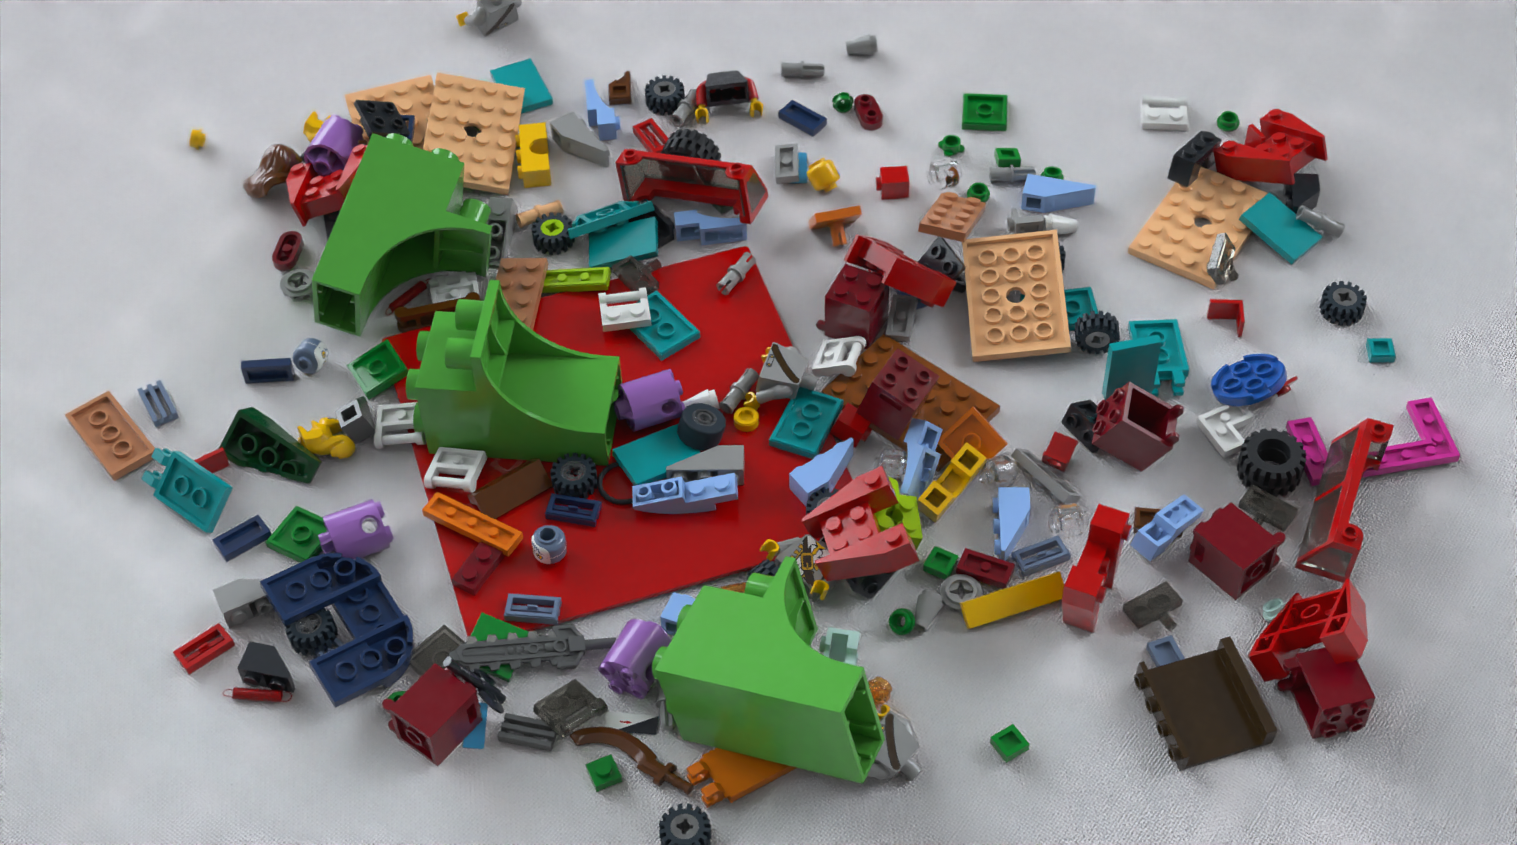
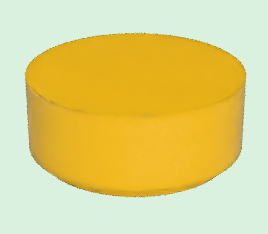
(746, 419)

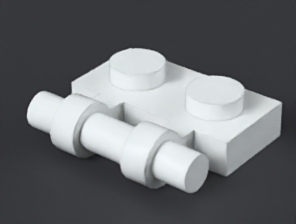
(453, 286)

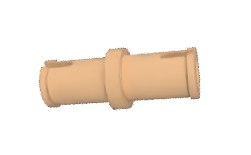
(530, 216)

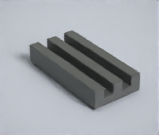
(529, 727)

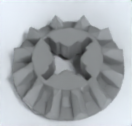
(294, 278)
(950, 588)

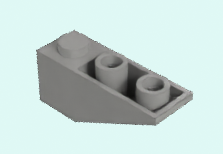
(576, 139)
(503, 224)
(711, 463)
(241, 601)

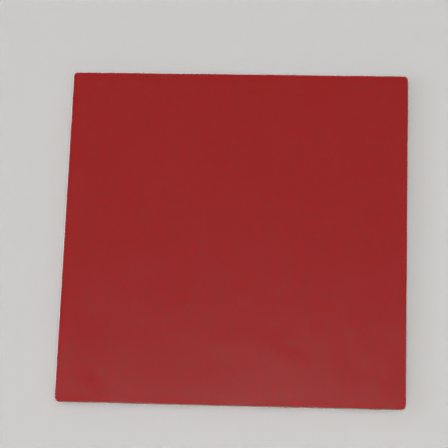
(630, 550)

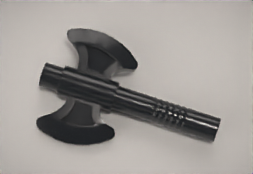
(481, 681)

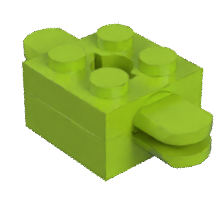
(904, 512)

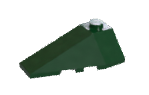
(264, 445)

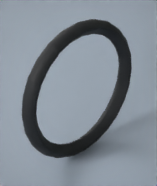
(603, 493)

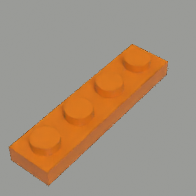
(472, 523)

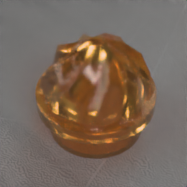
(880, 690)

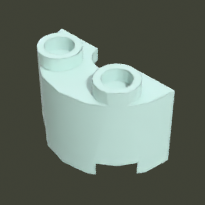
(841, 645)

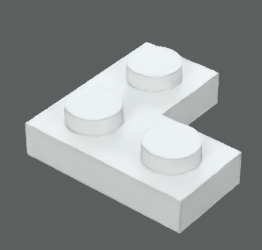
(1221, 427)

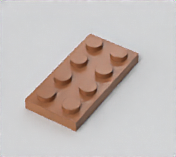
(952, 216)
(522, 285)
(111, 435)

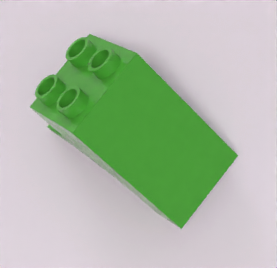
(396, 226)
(508, 389)
(754, 686)

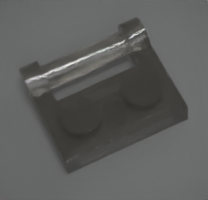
(566, 702)

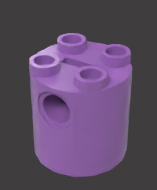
(333, 145)
(649, 400)
(346, 532)
(631, 657)

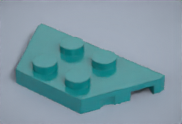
(615, 213)

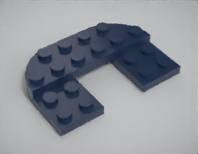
(379, 629)

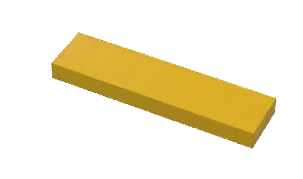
(1012, 600)

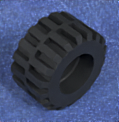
(691, 144)
(1273, 447)

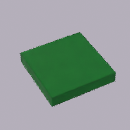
(984, 112)
(378, 369)
(298, 535)
(490, 625)

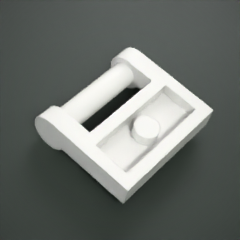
(1164, 118)
(626, 315)
(831, 356)
(396, 417)
(455, 462)

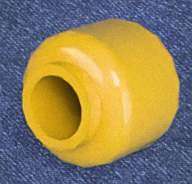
(823, 175)

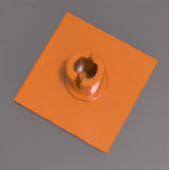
(835, 220)
(974, 430)

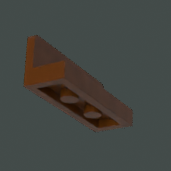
(511, 489)

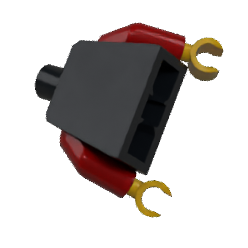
(726, 89)

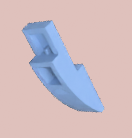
(681, 497)

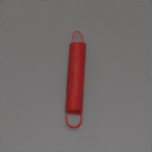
(406, 297)
(257, 694)

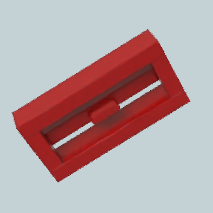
(644, 140)
(206, 651)

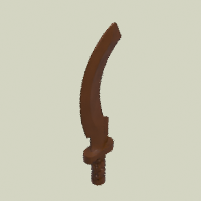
(637, 751)

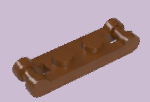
(422, 316)

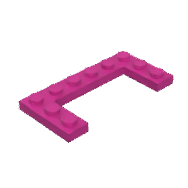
(1434, 449)

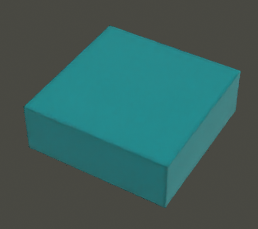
(1380, 350)

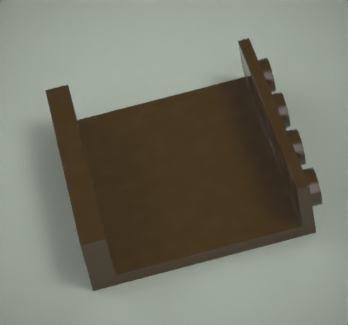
(1206, 706)

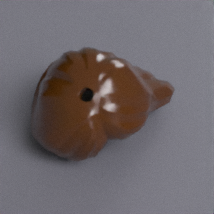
(272, 170)

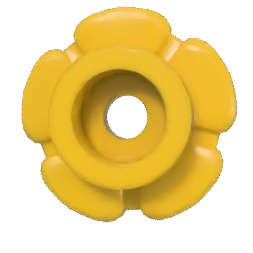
(197, 138)

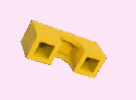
(533, 155)
(951, 483)

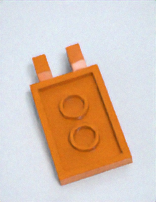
(732, 774)

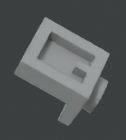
(1024, 224)

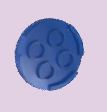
(1249, 380)

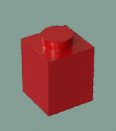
(893, 182)
(852, 425)

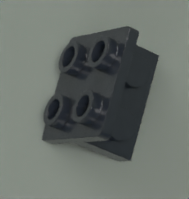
(380, 118)
(943, 259)

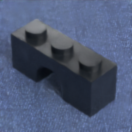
(1192, 157)

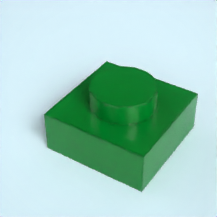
(1007, 156)
(940, 563)
(1009, 743)
(603, 773)

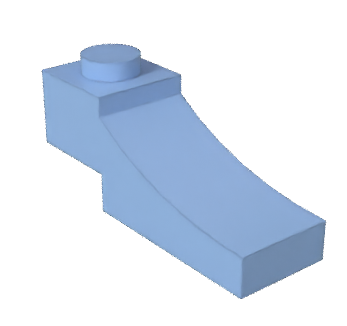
(600, 114)
(710, 230)
(922, 458)
(1165, 527)

